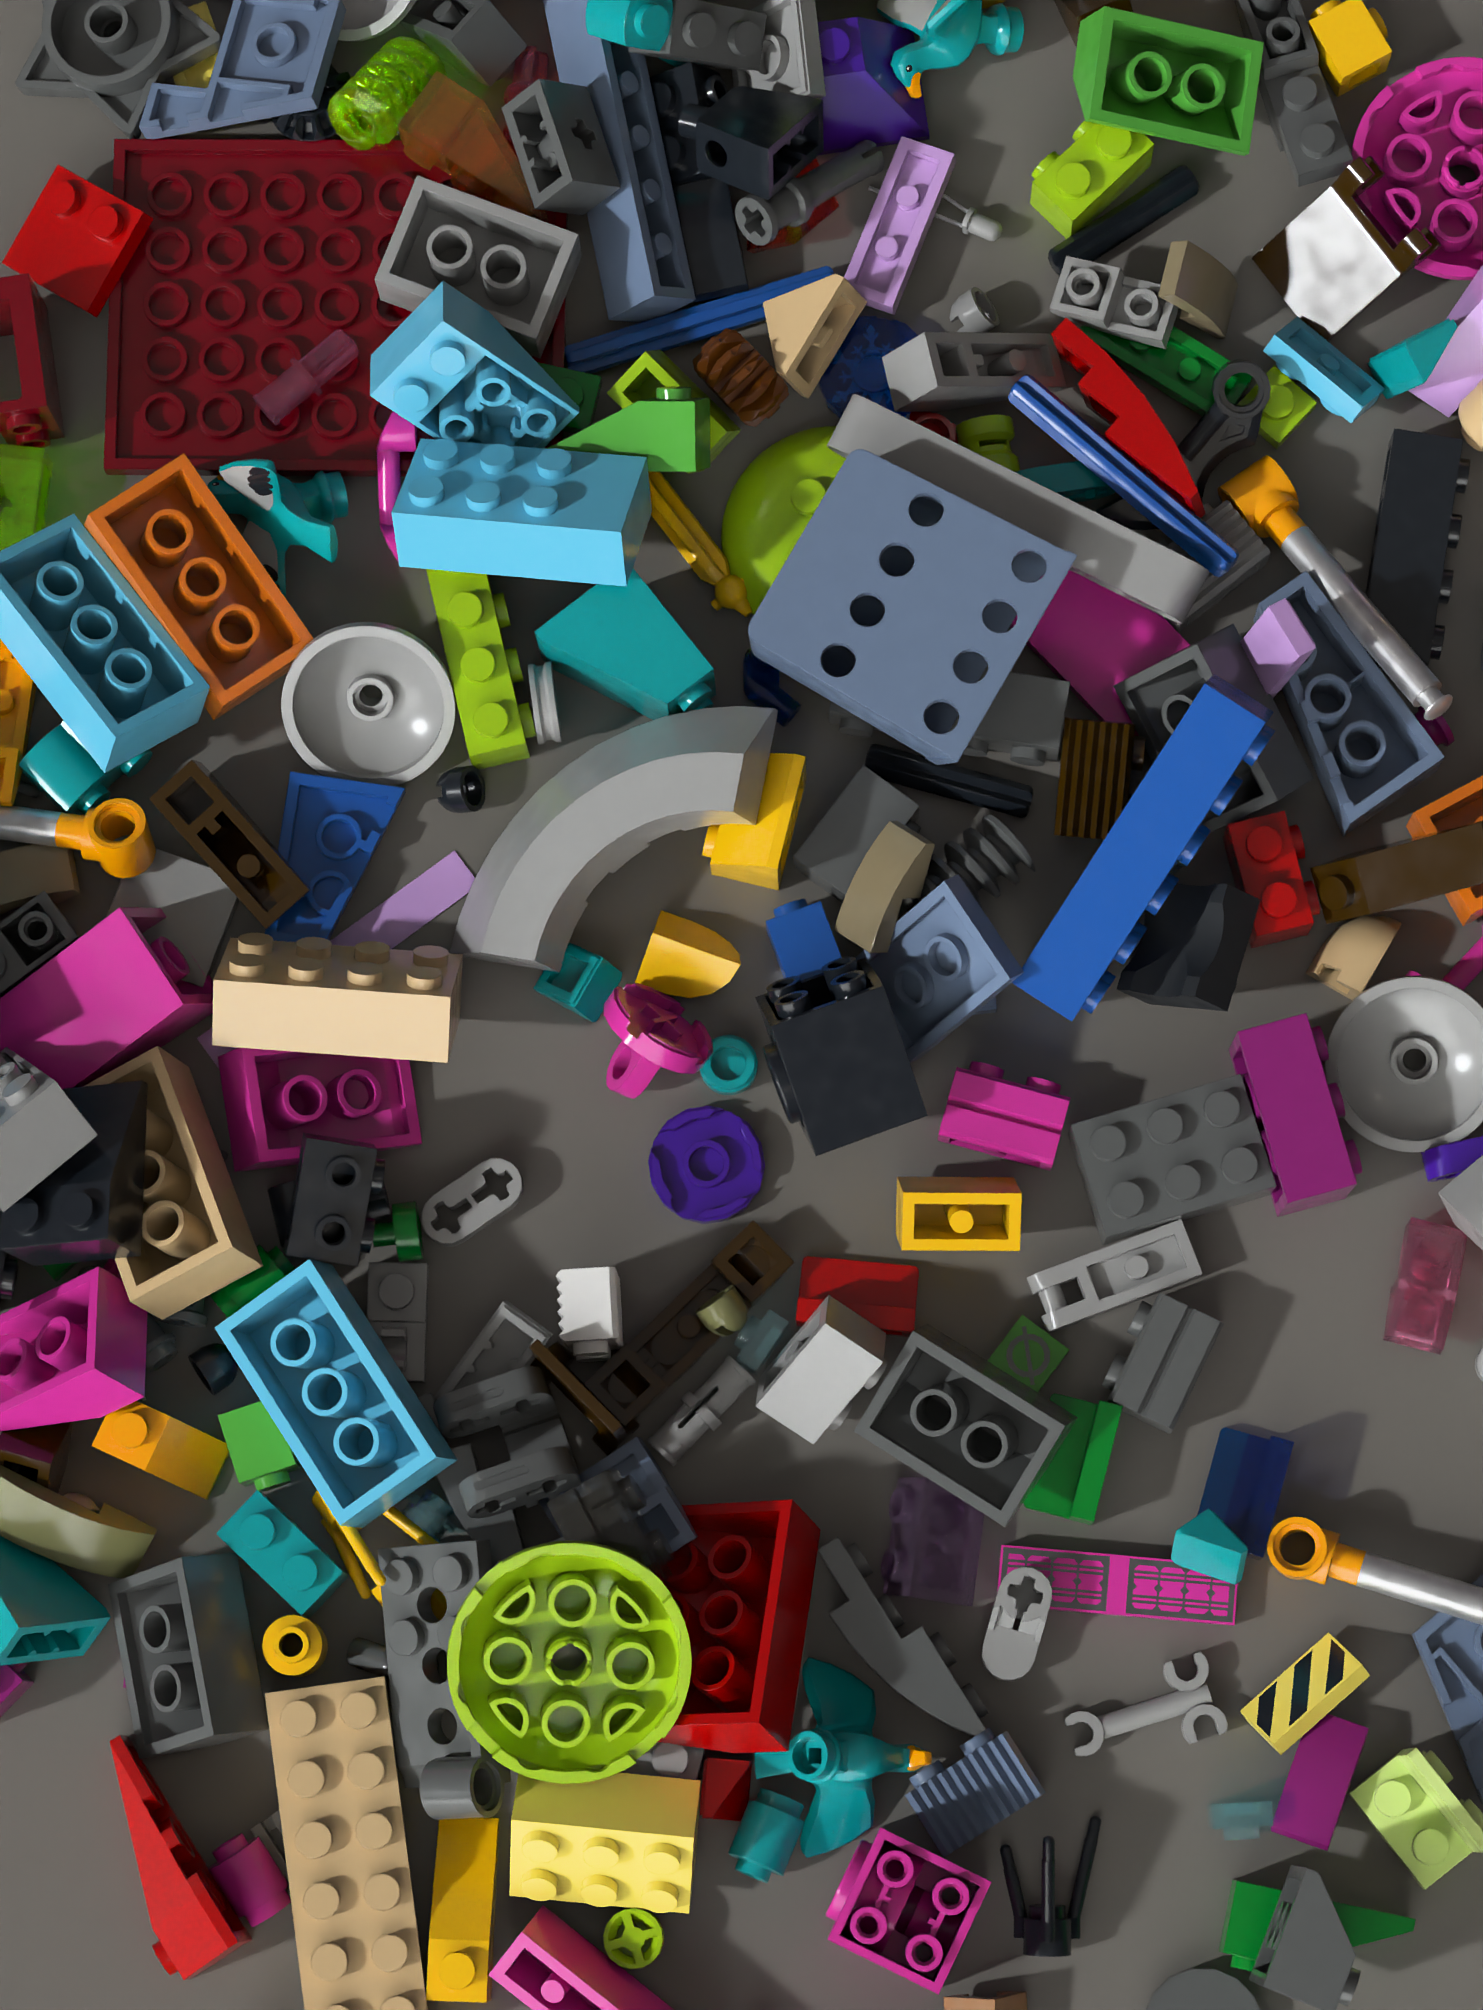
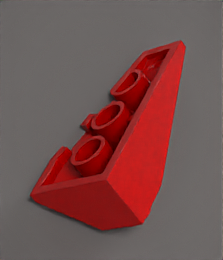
(181, 1895)

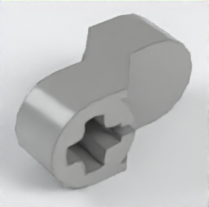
(1024, 1596)

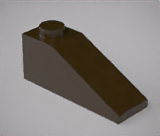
(230, 842)
(1400, 873)

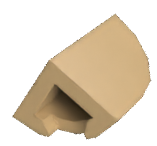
(1353, 954)

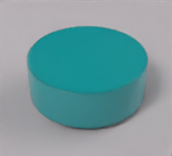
(730, 1066)

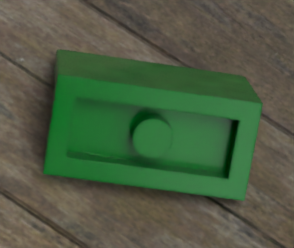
(1078, 1470)

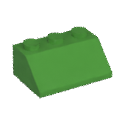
(1167, 79)

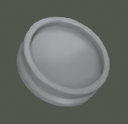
(544, 702)

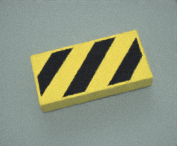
(1304, 1693)

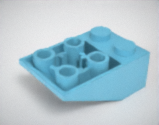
(466, 377)

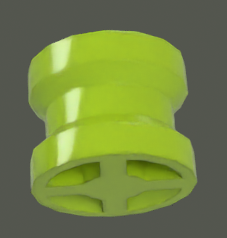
(625, 1941)

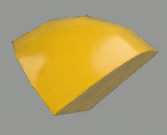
(687, 958)

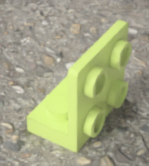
(1420, 1814)

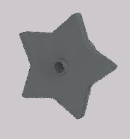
(86, 59)

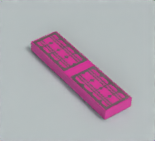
(1125, 1585)

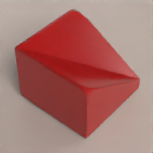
(725, 1788)

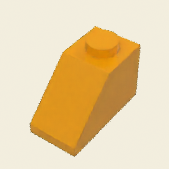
(163, 1447)

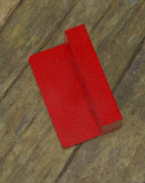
(874, 1290)

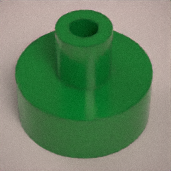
(403, 1232)

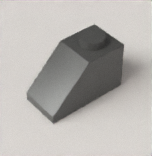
(467, 36)

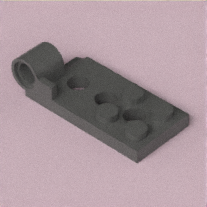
(457, 1775)

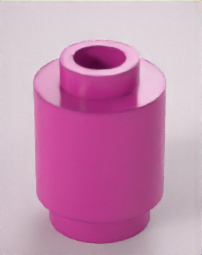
(249, 1879)

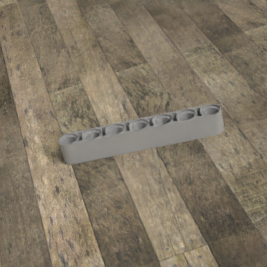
(1104, 548)

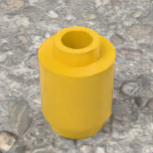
(312, 1652)

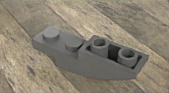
(1295, 90)
(910, 1665)

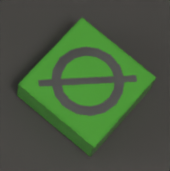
(1029, 1354)

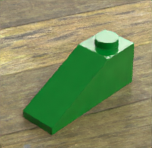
(1252, 1908)

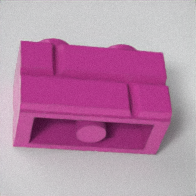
(1004, 1116)

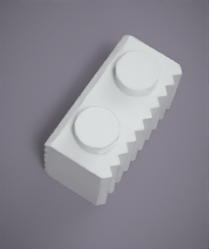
(590, 1312)

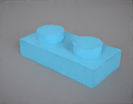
(1323, 369)

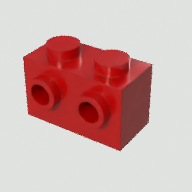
(1265, 864)

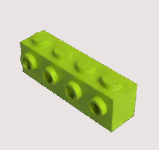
(481, 667)

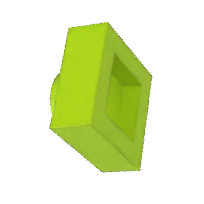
(1284, 410)

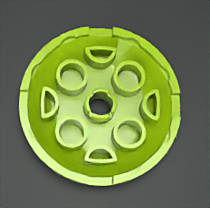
(774, 506)
(581, 1719)

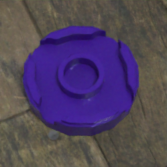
(706, 1164)

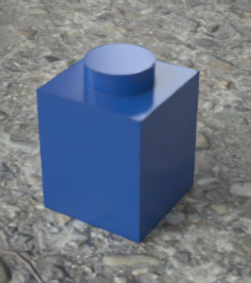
(801, 939)

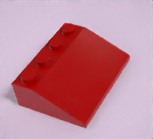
(746, 1618)

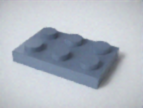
(942, 966)

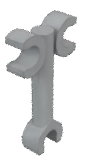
(1190, 1699)

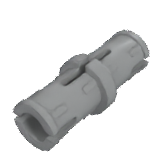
(701, 1410)

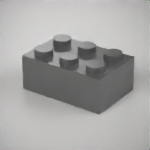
(1171, 1159)

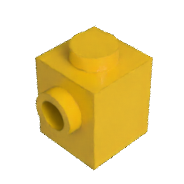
(1349, 43)

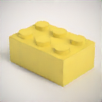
(606, 1841)

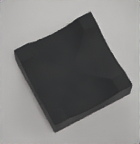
(1192, 948)

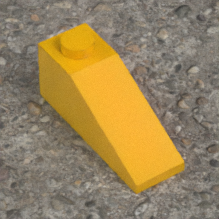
(463, 1911)

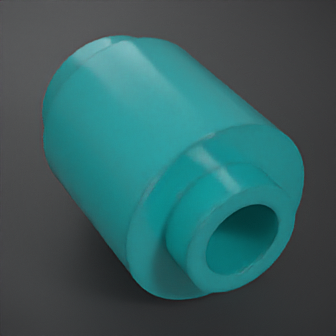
(767, 1835)

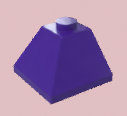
(861, 88)

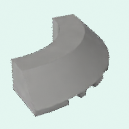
(599, 815)

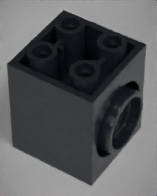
(838, 1055)

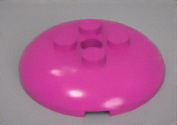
(1415, 137)

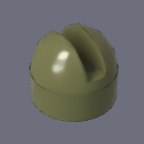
(724, 1312)

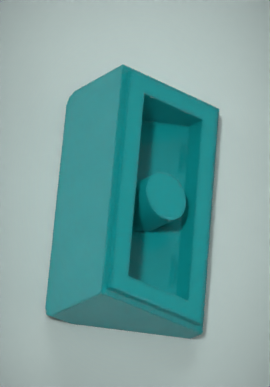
(1412, 359)

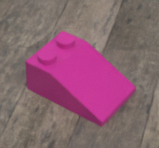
(282, 1094)
(72, 1353)

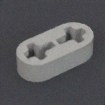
(463, 1191)

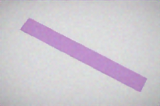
(397, 916)

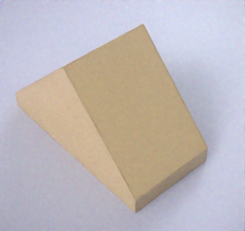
(809, 329)

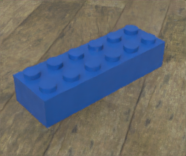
(1143, 846)

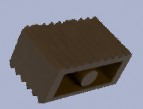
(1095, 775)

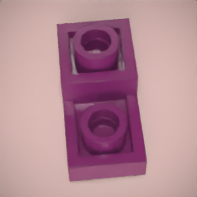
(1319, 1781)

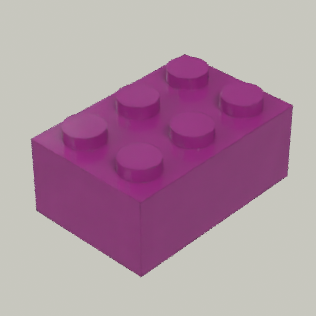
(1296, 1113)

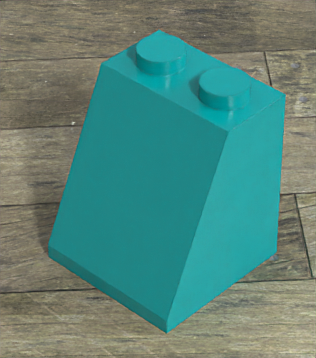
(628, 650)

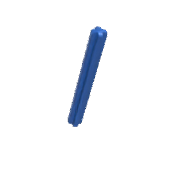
(682, 326)
(1123, 475)

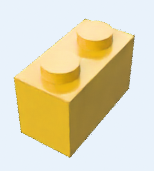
(958, 1213)

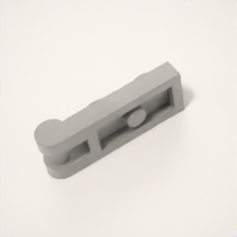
(1117, 1275)

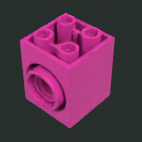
(905, 1908)

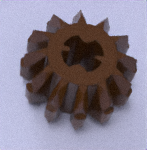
(740, 377)

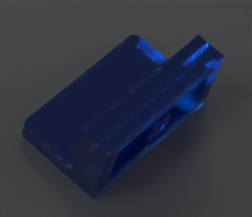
(1247, 1485)

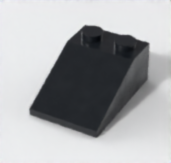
(94, 1198)

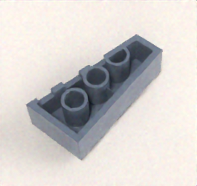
(1350, 716)

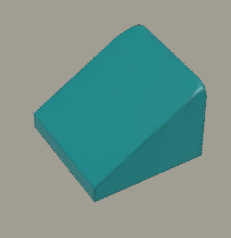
(582, 982)
(1210, 1548)

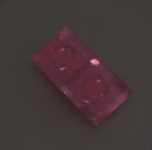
(1425, 1286)

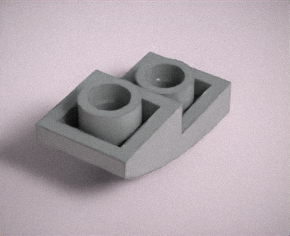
(1113, 303)

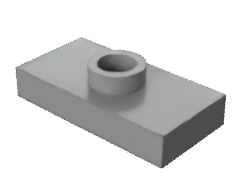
(498, 1348)

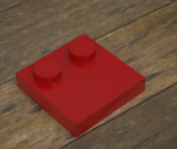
(77, 240)

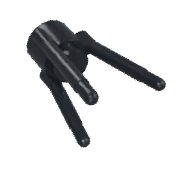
(1047, 1928)

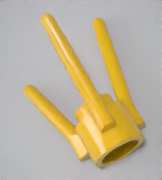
(344, 1535)

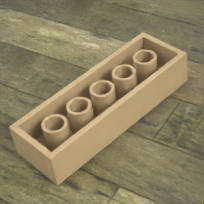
(346, 1847)

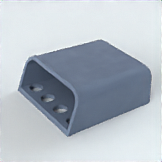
(905, 604)

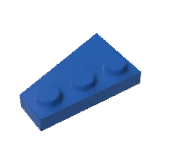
(328, 841)

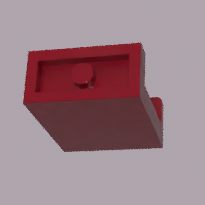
(37, 414)

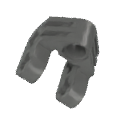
(533, 1433)

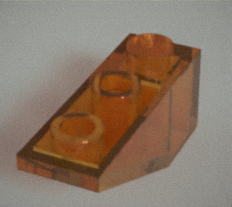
(462, 138)

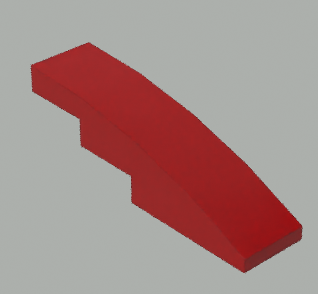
(1133, 422)

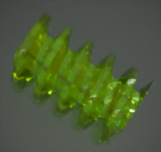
(382, 92)

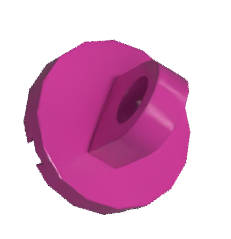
(651, 1038)

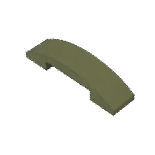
(69, 1532)

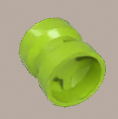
(990, 438)

